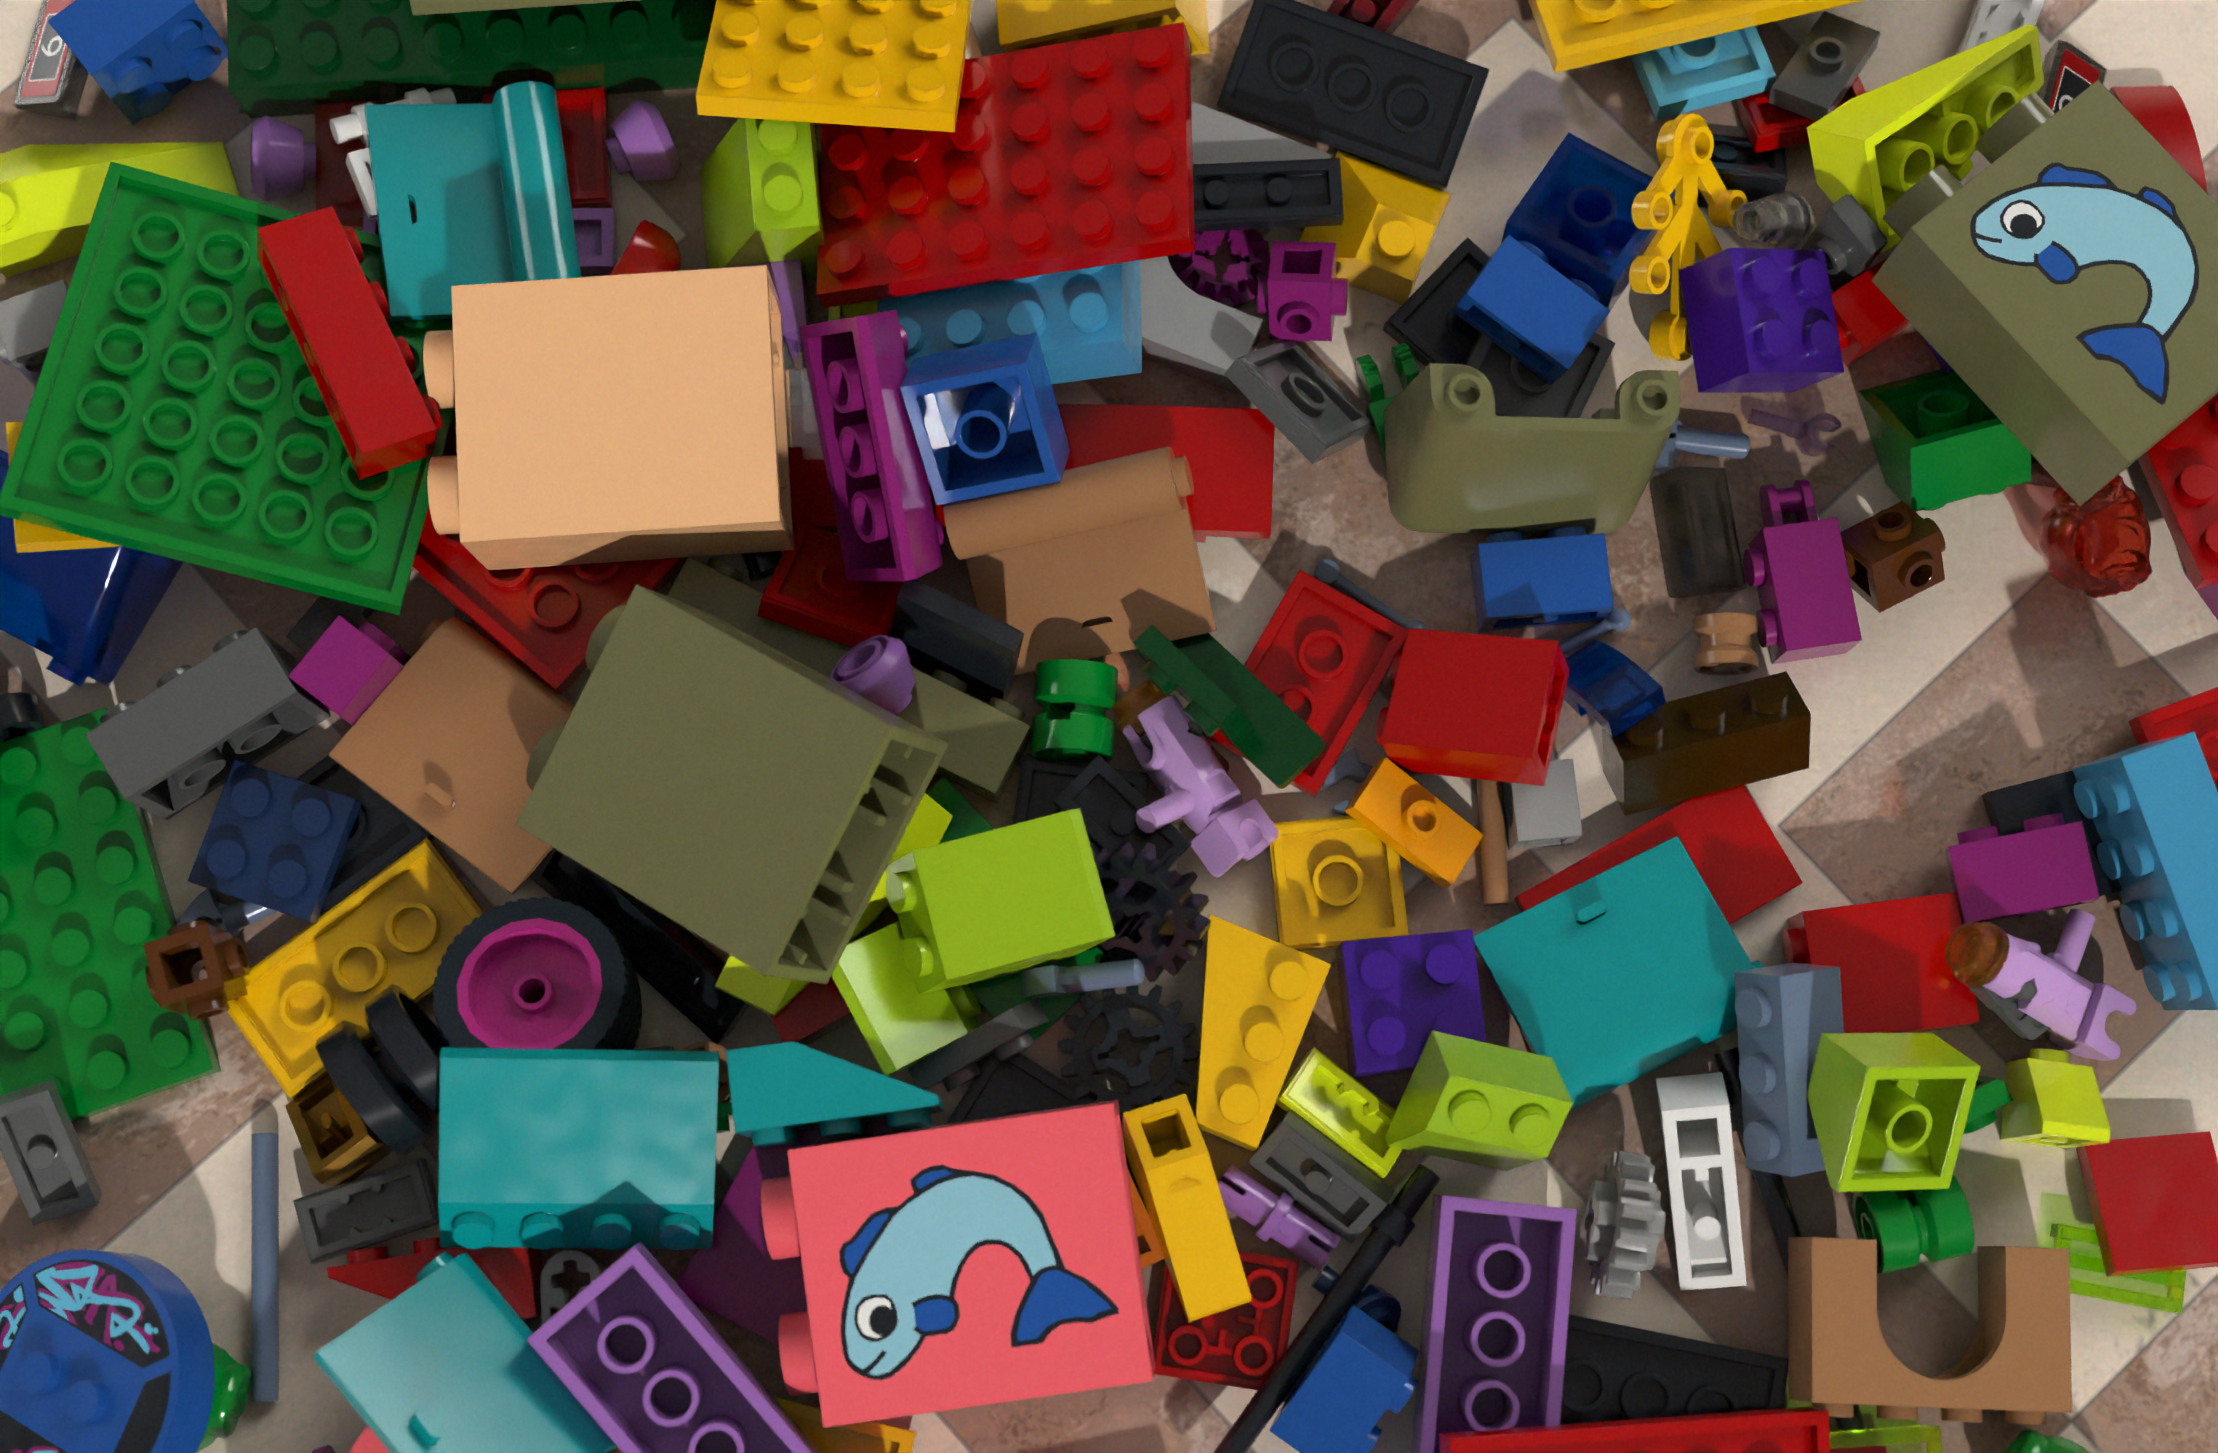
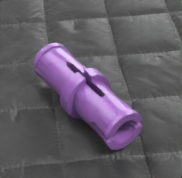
(1276, 1218)

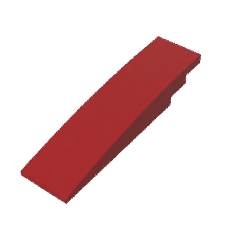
(1225, 448)

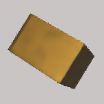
(333, 1134)

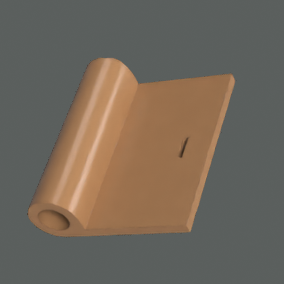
(1091, 549)
(462, 733)

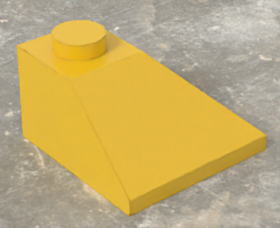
(1383, 229)

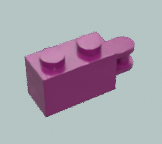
(1800, 579)

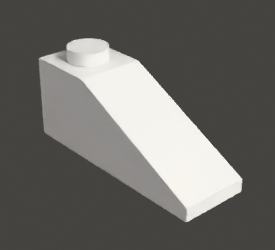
(1701, 1181)

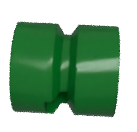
(1074, 710)
(1914, 1224)

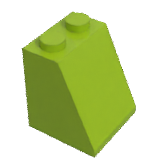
(763, 195)
(999, 902)

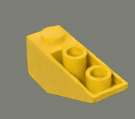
(1185, 1206)

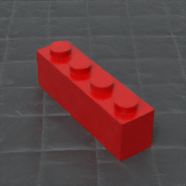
(348, 342)

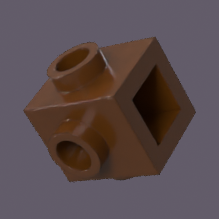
(1893, 556)
(176, 967)

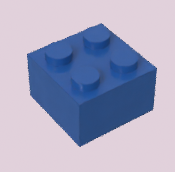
(141, 49)
(986, 419)

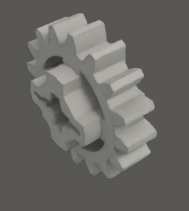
(1622, 1225)

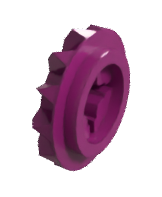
(1240, 281)

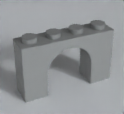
(1176, 322)

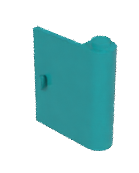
(483, 195)
(1627, 985)
(455, 1373)

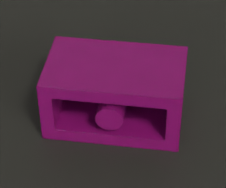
(349, 667)
(2021, 871)

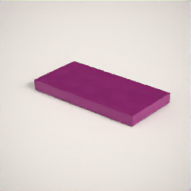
(738, 1272)

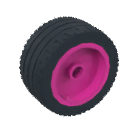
(537, 981)

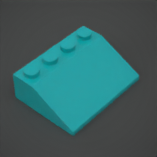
(577, 1148)

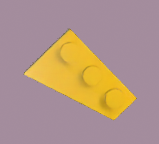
(1050, 22)
(1250, 1028)

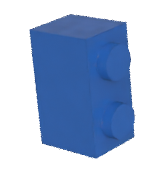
(1531, 309)
(1541, 580)
(1348, 1389)

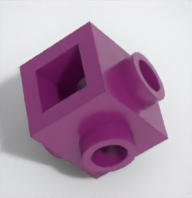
(1302, 291)

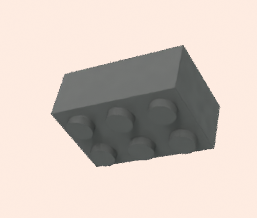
(201, 720)

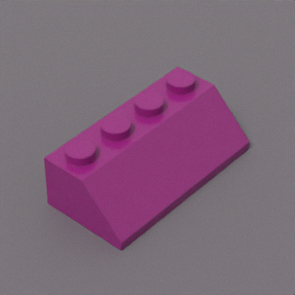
(871, 448)

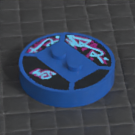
(102, 1358)

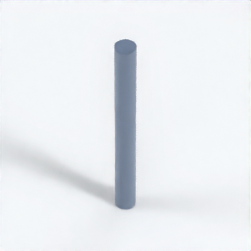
(265, 1267)

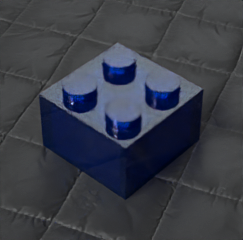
(1584, 217)

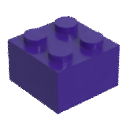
(1761, 320)
(1401, 992)

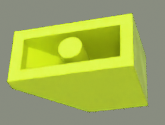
(2053, 1102)

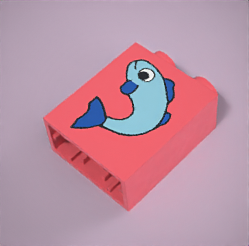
(961, 1265)

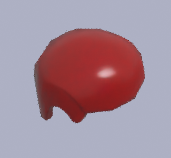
(649, 251)

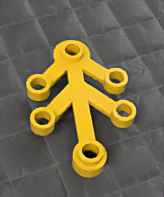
(1684, 156)

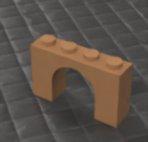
(2013, 1363)

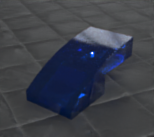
(1610, 687)

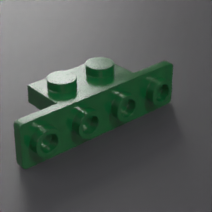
(1231, 701)

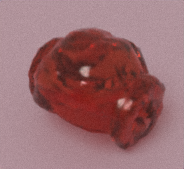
(2097, 544)

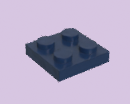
(275, 841)

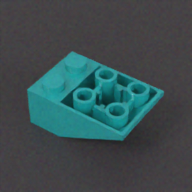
(799, 1089)

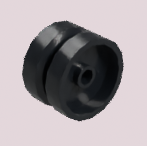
(389, 1072)

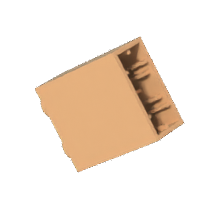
(613, 418)

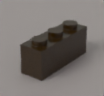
(1709, 744)

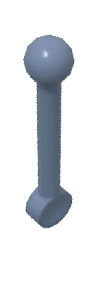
(1329, 573)
(1617, 620)

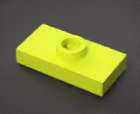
(1341, 1110)

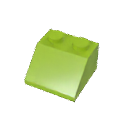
(890, 1011)
(1480, 1104)
(1890, 1109)

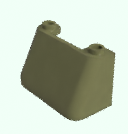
(1491, 474)

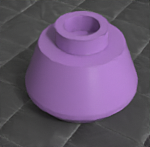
(643, 144)
(279, 159)
(878, 672)

